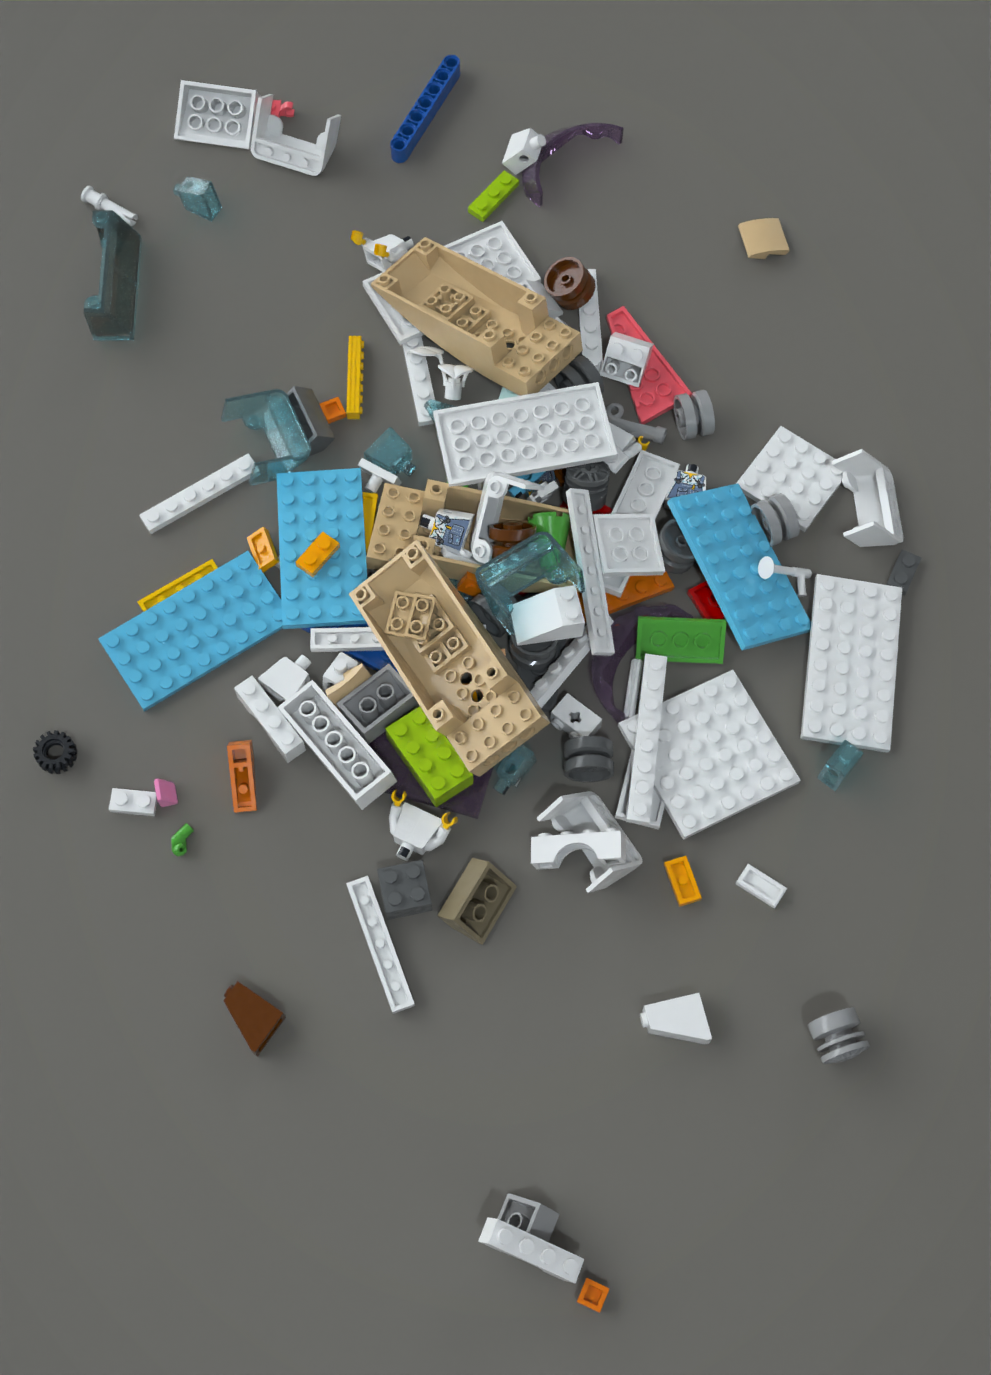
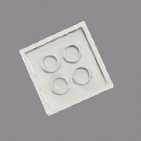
(628, 545)

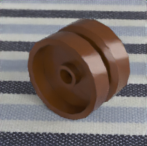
(569, 283)
(509, 534)

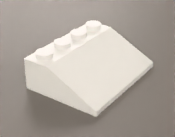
(216, 114)

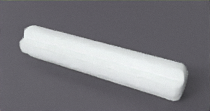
(633, 688)

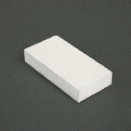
(761, 886)

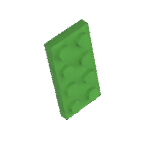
(681, 639)

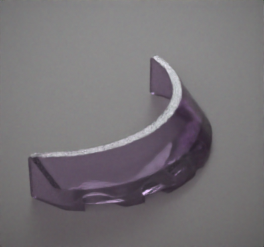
(555, 141)
(624, 637)

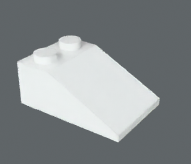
(548, 616)

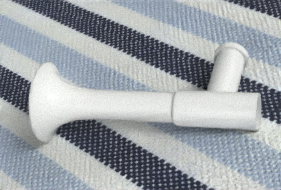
(767, 568)

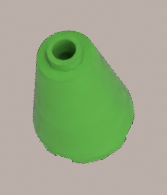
(553, 524)

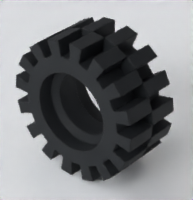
(52, 740)

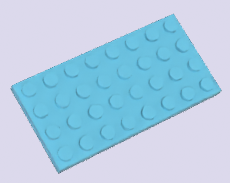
(307, 507)
(728, 551)
(194, 630)

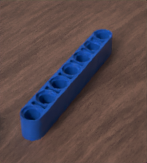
(425, 109)

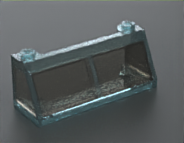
(113, 311)

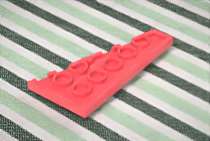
(659, 380)

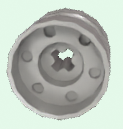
(838, 1035)

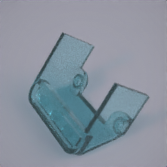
(281, 425)
(520, 568)

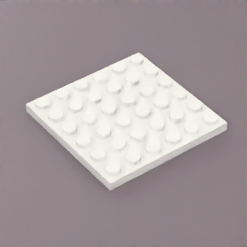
(714, 755)

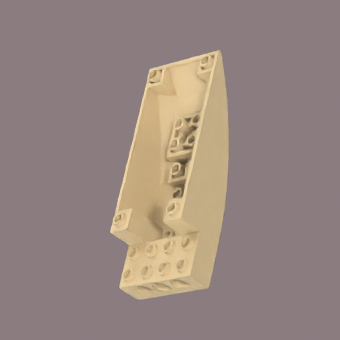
(476, 314)
(402, 511)
(454, 646)

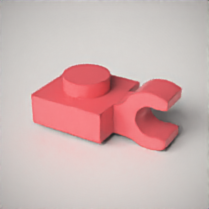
(285, 109)

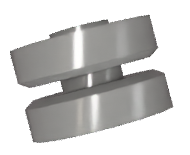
(694, 414)
(777, 518)

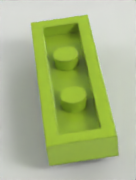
(493, 196)

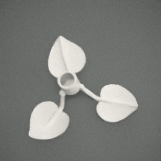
(453, 385)

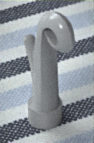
(653, 433)

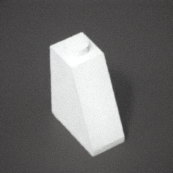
(678, 1019)

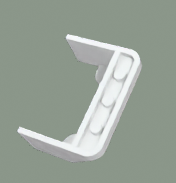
(283, 150)
(873, 498)
(489, 511)
(588, 812)

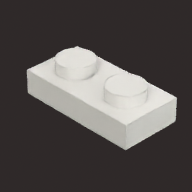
(133, 802)

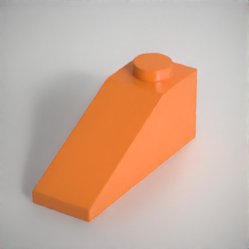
(242, 775)

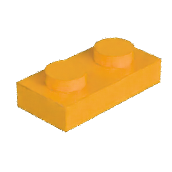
(263, 549)
(317, 554)
(682, 881)

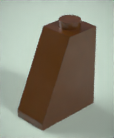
(253, 1016)

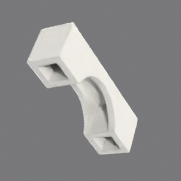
(272, 720)
(550, 849)
(531, 1249)

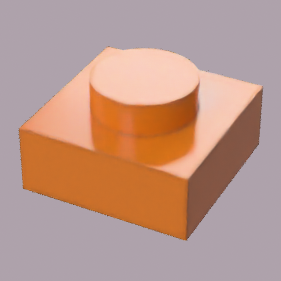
(333, 410)
(468, 584)
(593, 1295)

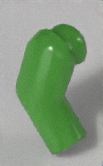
(178, 840)

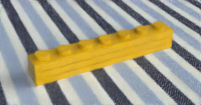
(355, 377)

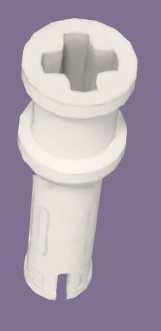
(102, 202)

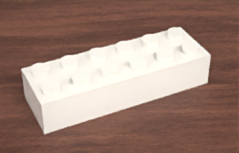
(337, 744)

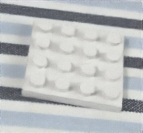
(797, 471)

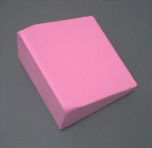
(165, 792)

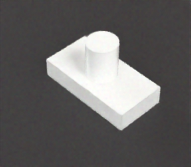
(378, 476)

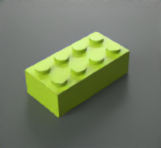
(429, 757)

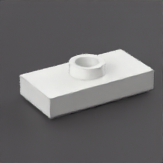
(462, 555)

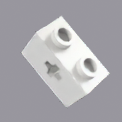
(570, 710)

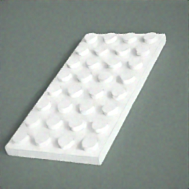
(489, 247)
(524, 434)
(852, 663)

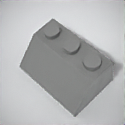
(377, 703)

